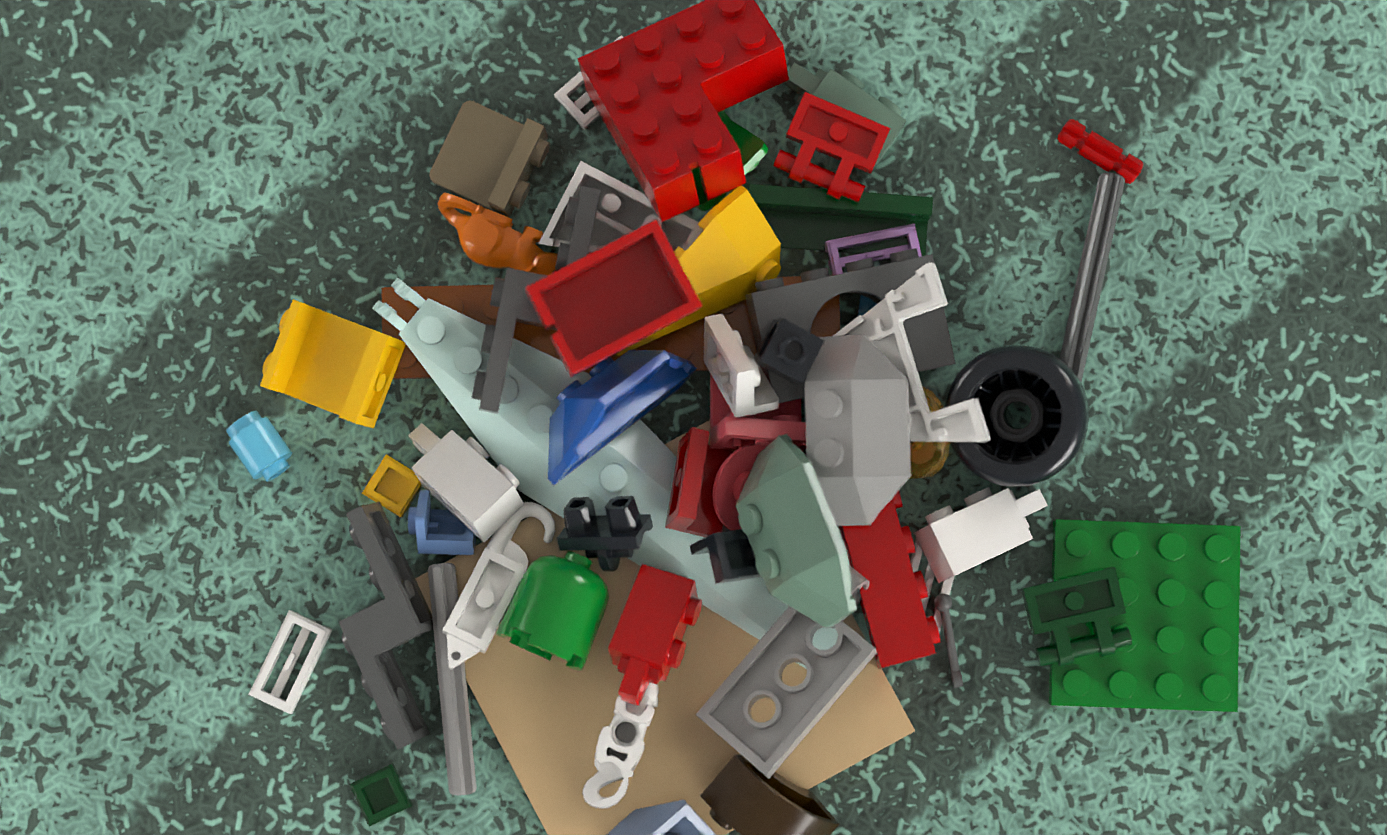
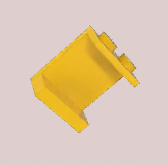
(332, 363)

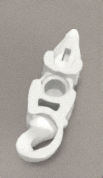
(620, 748)

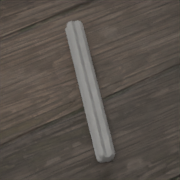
(451, 685)

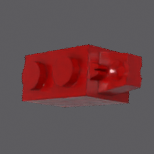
(652, 630)

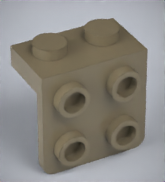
(490, 158)

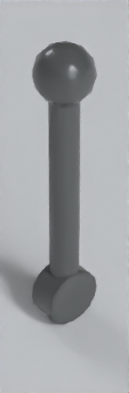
(943, 603)

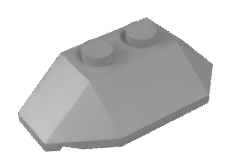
(857, 428)

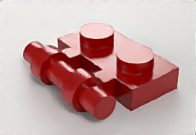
(835, 133)

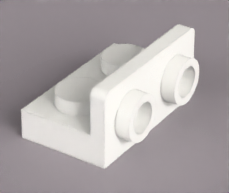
(736, 370)

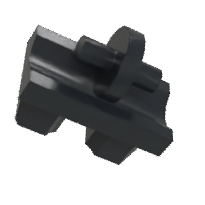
(607, 535)

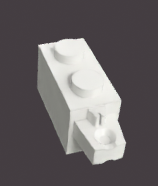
(466, 481)
(977, 532)

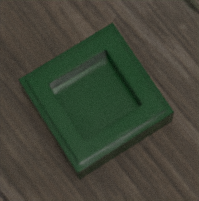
(380, 794)

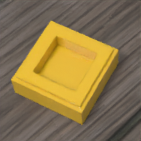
(393, 486)

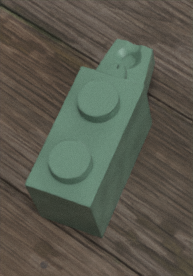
(848, 93)

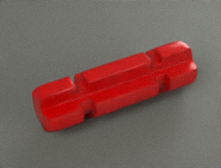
(1100, 151)

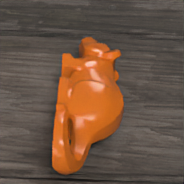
(492, 242)

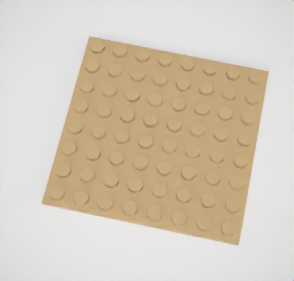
(554, 714)

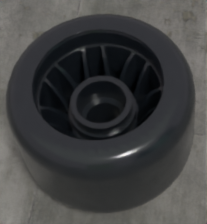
(1057, 408)

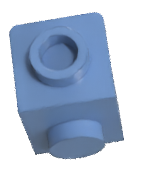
(438, 530)

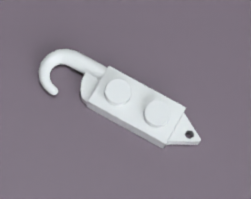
(491, 587)

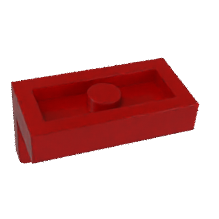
(692, 486)

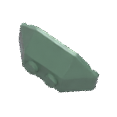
(795, 535)

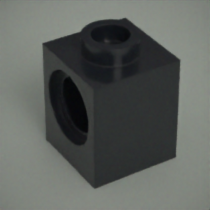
(788, 350)

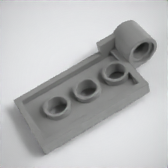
(797, 707)

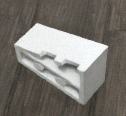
(617, 213)

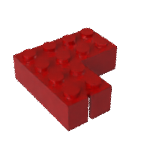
(666, 90)

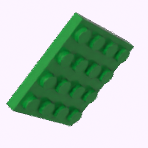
(1179, 609)

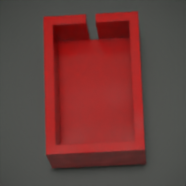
(613, 297)

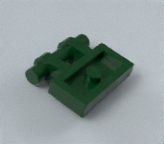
(1073, 602)

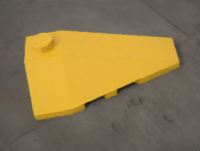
(726, 258)

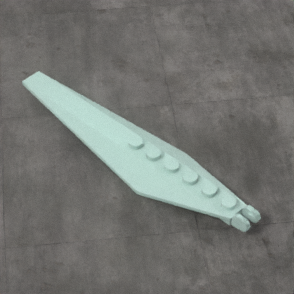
(627, 466)

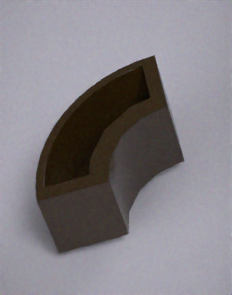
(763, 806)

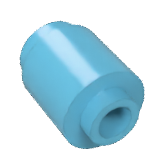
(259, 446)

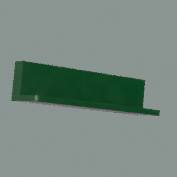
(811, 217)

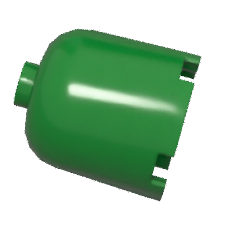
(557, 609)

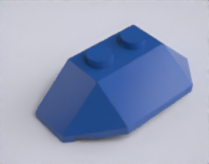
(610, 404)

